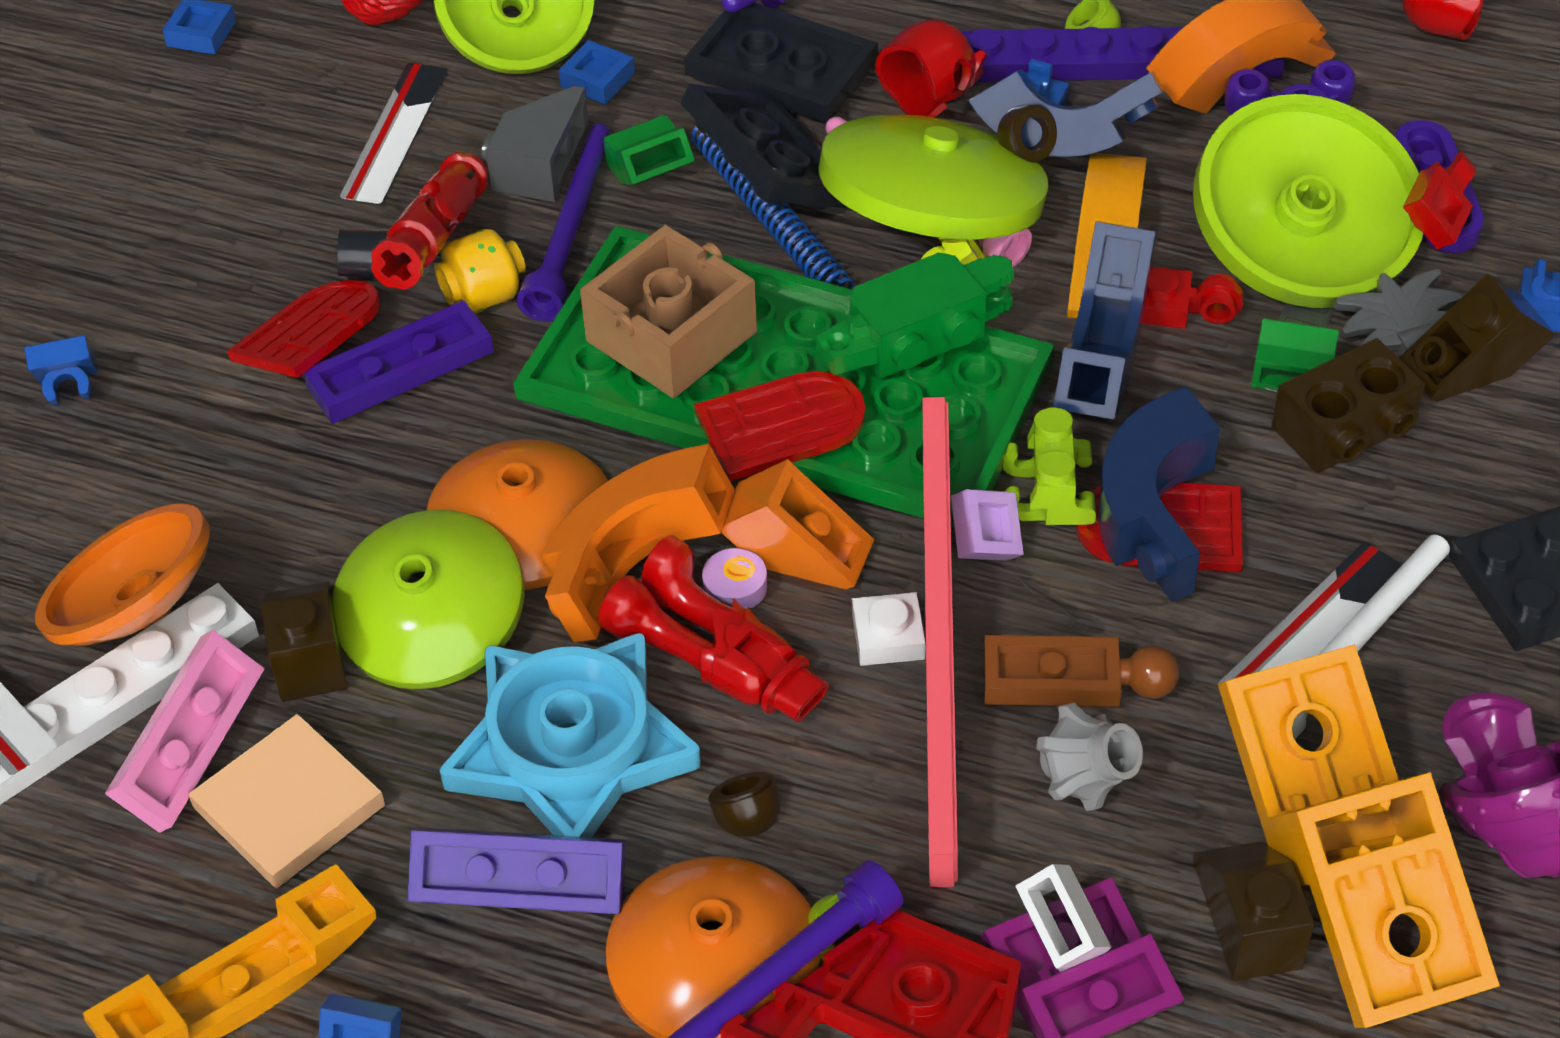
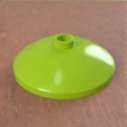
(515, 45)
(444, 622)

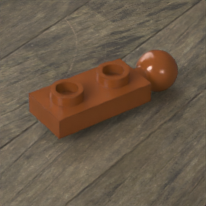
(1072, 671)

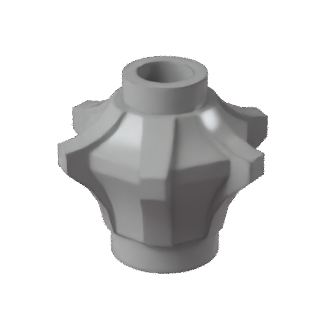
(1088, 756)

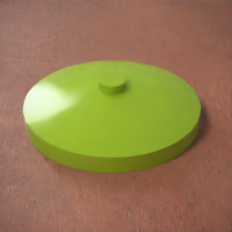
(932, 177)
(1306, 199)

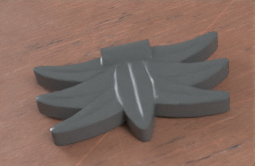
(1396, 313)

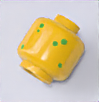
(480, 270)

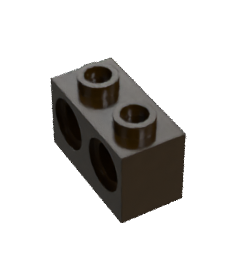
(1347, 405)

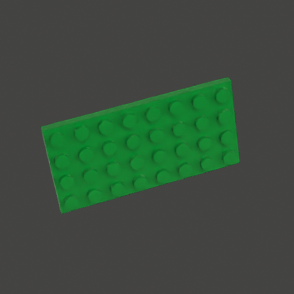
(984, 382)

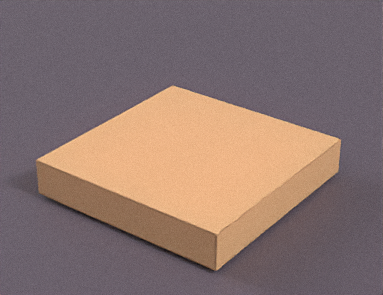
(286, 800)

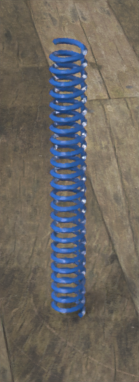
(802, 243)

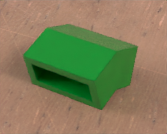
(647, 150)
(1289, 351)

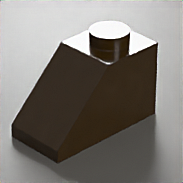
(303, 641)
(1255, 909)

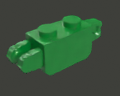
(917, 314)

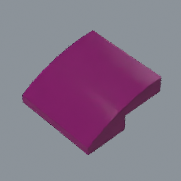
(1097, 994)

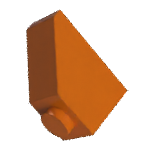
(796, 528)

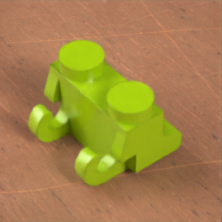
(1053, 471)

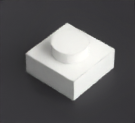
(888, 629)

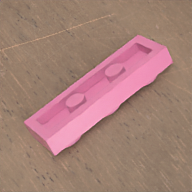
(185, 731)

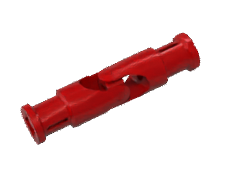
(429, 221)

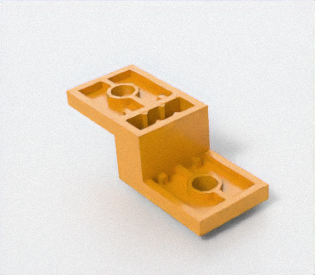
(1359, 837)

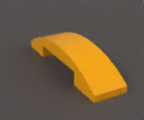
(1110, 196)
(248, 975)

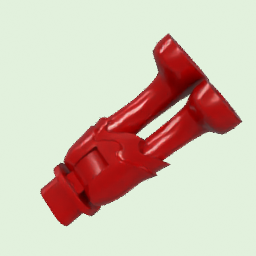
(746, 655)

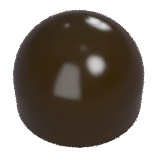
(1010, 132)
(746, 804)

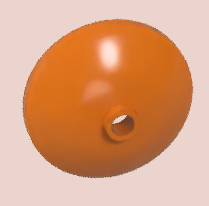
(522, 492)
(125, 577)
(673, 968)

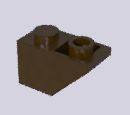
(1477, 341)

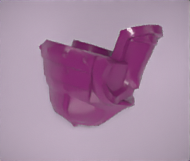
(1507, 782)

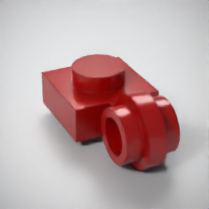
(1172, 298)

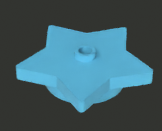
(569, 734)

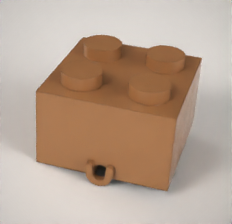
(669, 310)

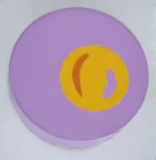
(735, 575)

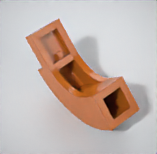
(1235, 38)
(622, 523)

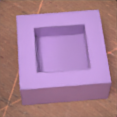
(986, 525)

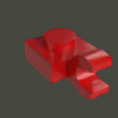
(1438, 200)

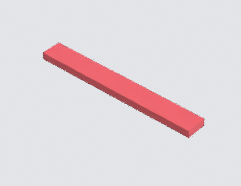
(939, 647)

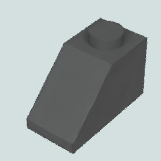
(537, 145)

